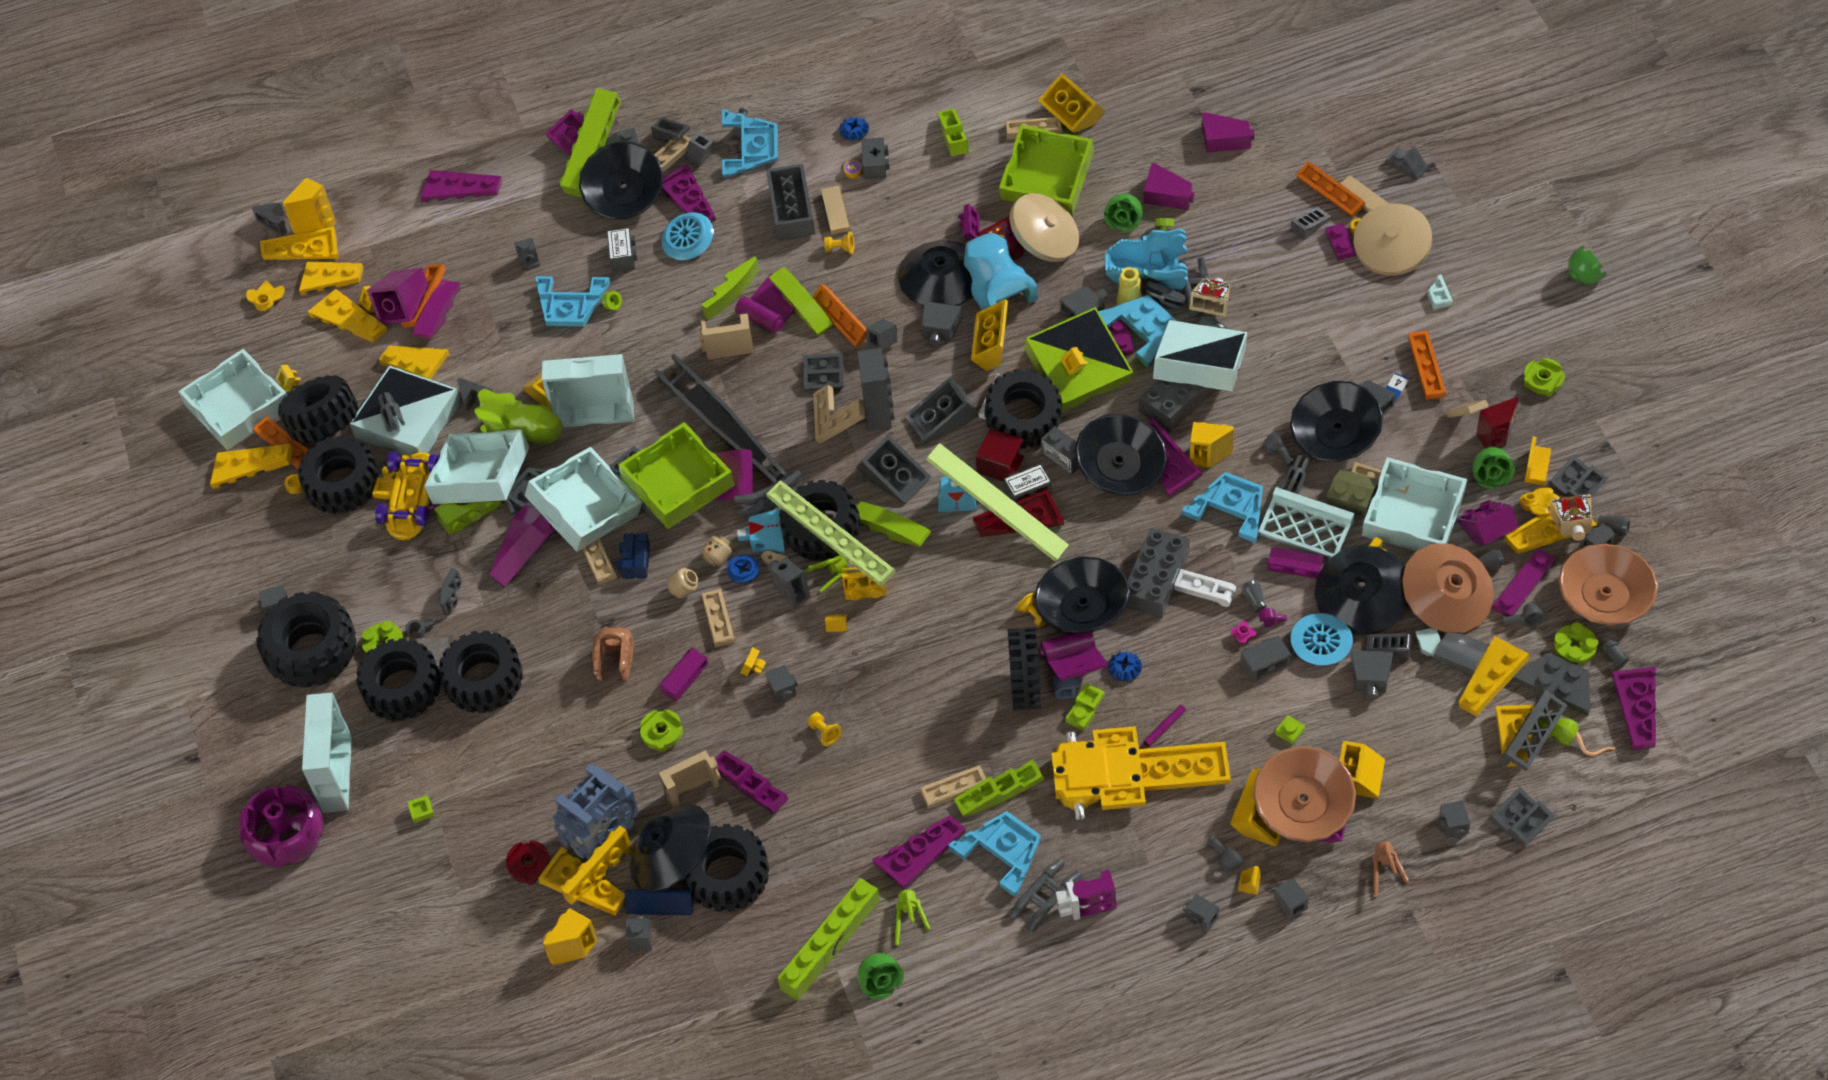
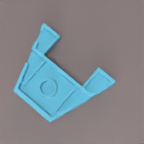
(758, 143)
(569, 307)
(1145, 319)
(1234, 497)
(1007, 840)

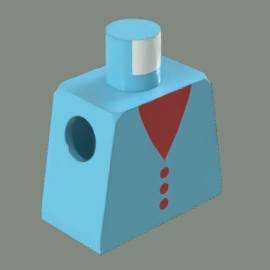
(953, 497)
(764, 532)

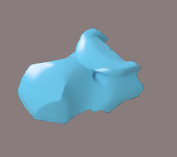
(1153, 257)
(995, 273)

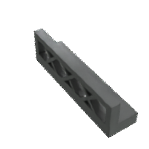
(1526, 729)

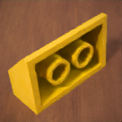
(1071, 104)
(309, 207)
(989, 336)
(1246, 817)

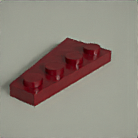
(1038, 505)

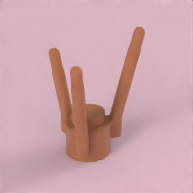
(1387, 856)

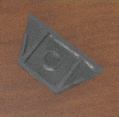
(516, 497)
(1560, 679)

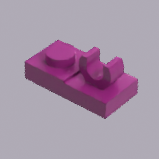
(970, 222)

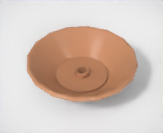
(1612, 570)
(1439, 601)
(1307, 774)

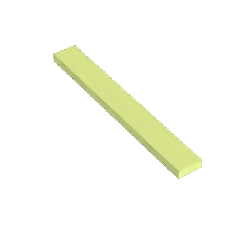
(997, 502)
(831, 533)

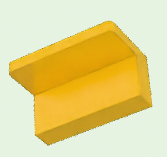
(1537, 464)

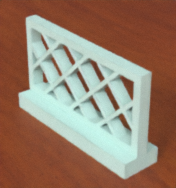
(1307, 507)

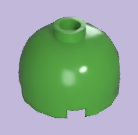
(1123, 212)
(1585, 267)
(1492, 467)
(879, 975)

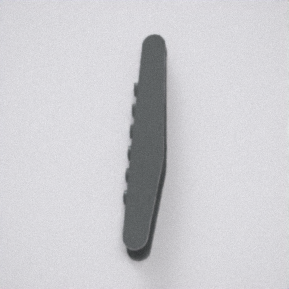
(721, 420)

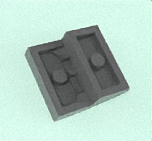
(823, 371)
(1577, 479)
(1461, 652)
(1522, 816)

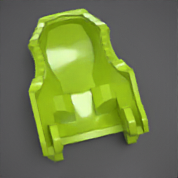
(506, 413)

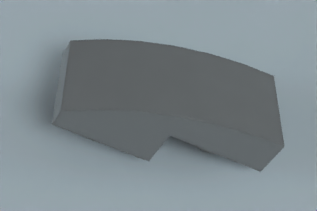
(448, 595)

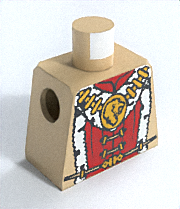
(1210, 297)
(1572, 515)

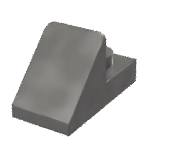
(1408, 162)
(271, 217)
(470, 392)

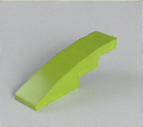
(735, 283)
(801, 301)
(892, 524)
(997, 790)

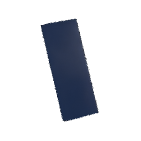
(659, 902)

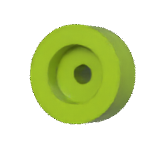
(1164, 223)
(611, 300)

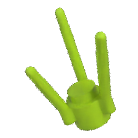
(834, 565)
(908, 904)

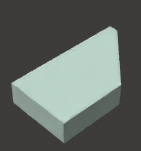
(1439, 294)
(1428, 641)

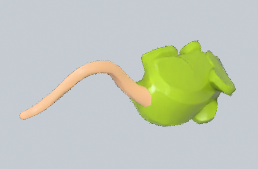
(1566, 731)

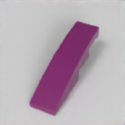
(435, 310)
(749, 782)

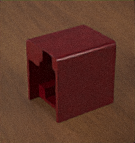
(999, 455)

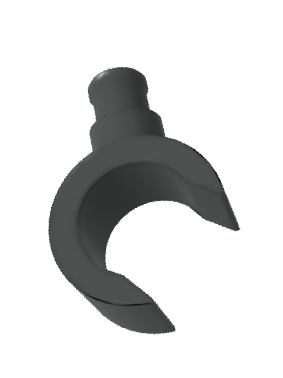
(419, 624)

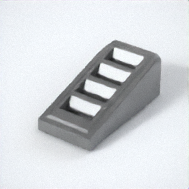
(669, 129)
(1305, 231)
(1394, 638)

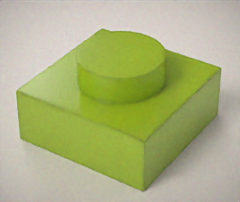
(1090, 696)
(1080, 716)
(1290, 730)
(420, 809)

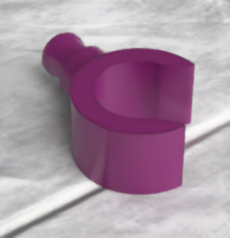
(1270, 617)

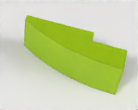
(953, 132)

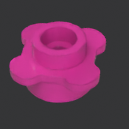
(1243, 637)

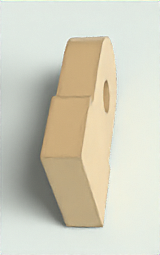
(769, 554)

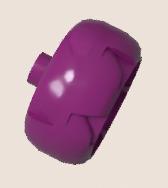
(271, 804)

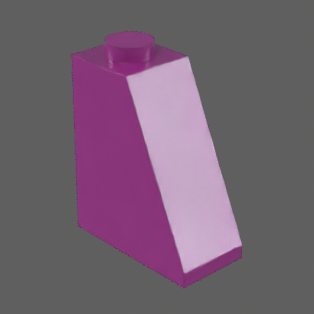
(1225, 133)
(1167, 189)

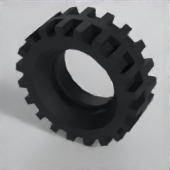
(1024, 668)

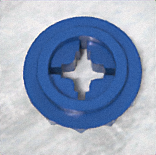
(858, 132)
(740, 562)
(1130, 672)

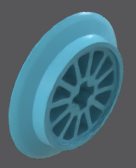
(675, 243)
(1323, 621)

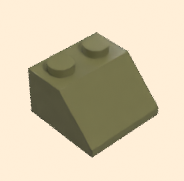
(1352, 492)

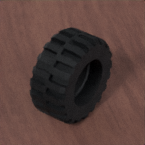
(1028, 386)
(318, 409)
(334, 455)
(825, 498)
(389, 659)
(484, 693)
(736, 890)

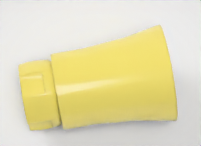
(1129, 286)

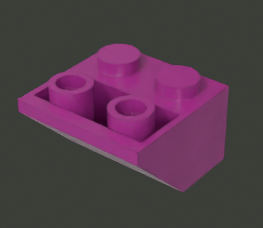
(1488, 521)

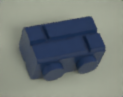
(635, 555)

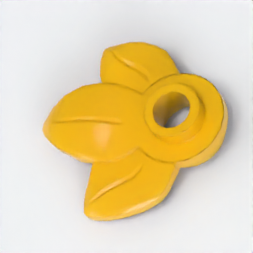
(265, 296)
(1538, 501)

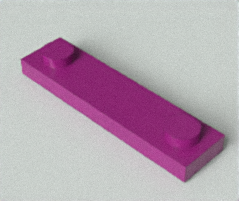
(1524, 583)

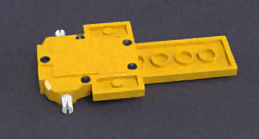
(1120, 772)

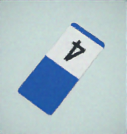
(1397, 384)

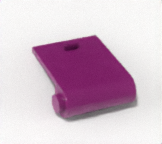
(766, 307)
(741, 467)
(1072, 655)

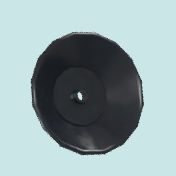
(619, 165)
(936, 274)
(1333, 406)
(1122, 439)
(1081, 581)
(1367, 607)
(670, 847)

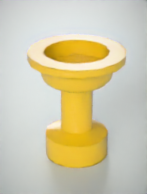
(847, 243)
(1028, 605)
(829, 733)

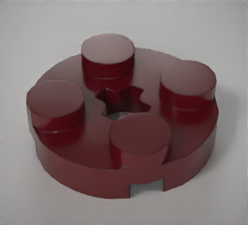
(527, 873)

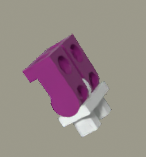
(1087, 897)

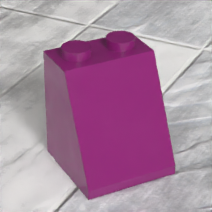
(398, 295)

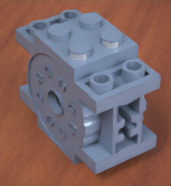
(594, 811)

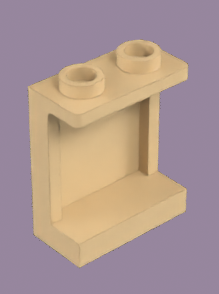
(727, 340)
(688, 776)

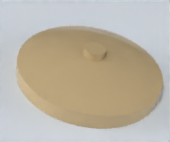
(1044, 227)
(1393, 239)

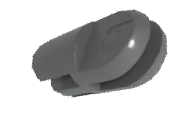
(1165, 295)
(389, 411)
(1296, 475)

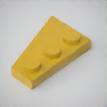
(326, 274)
(415, 360)
(1509, 720)

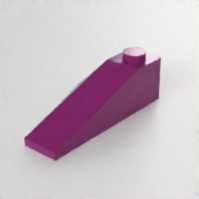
(523, 539)

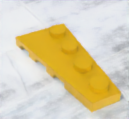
(305, 245)
(347, 316)
(248, 462)
(1535, 534)
(1493, 673)
(595, 868)
(602, 893)

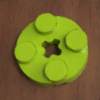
(1544, 386)
(380, 631)
(1575, 633)
(664, 740)

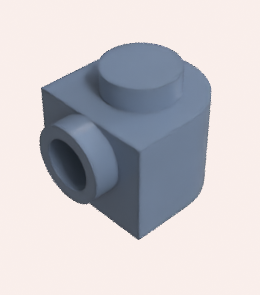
(1066, 689)

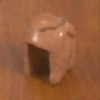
(606, 642)

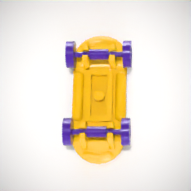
(409, 499)

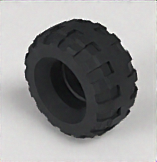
(299, 617)

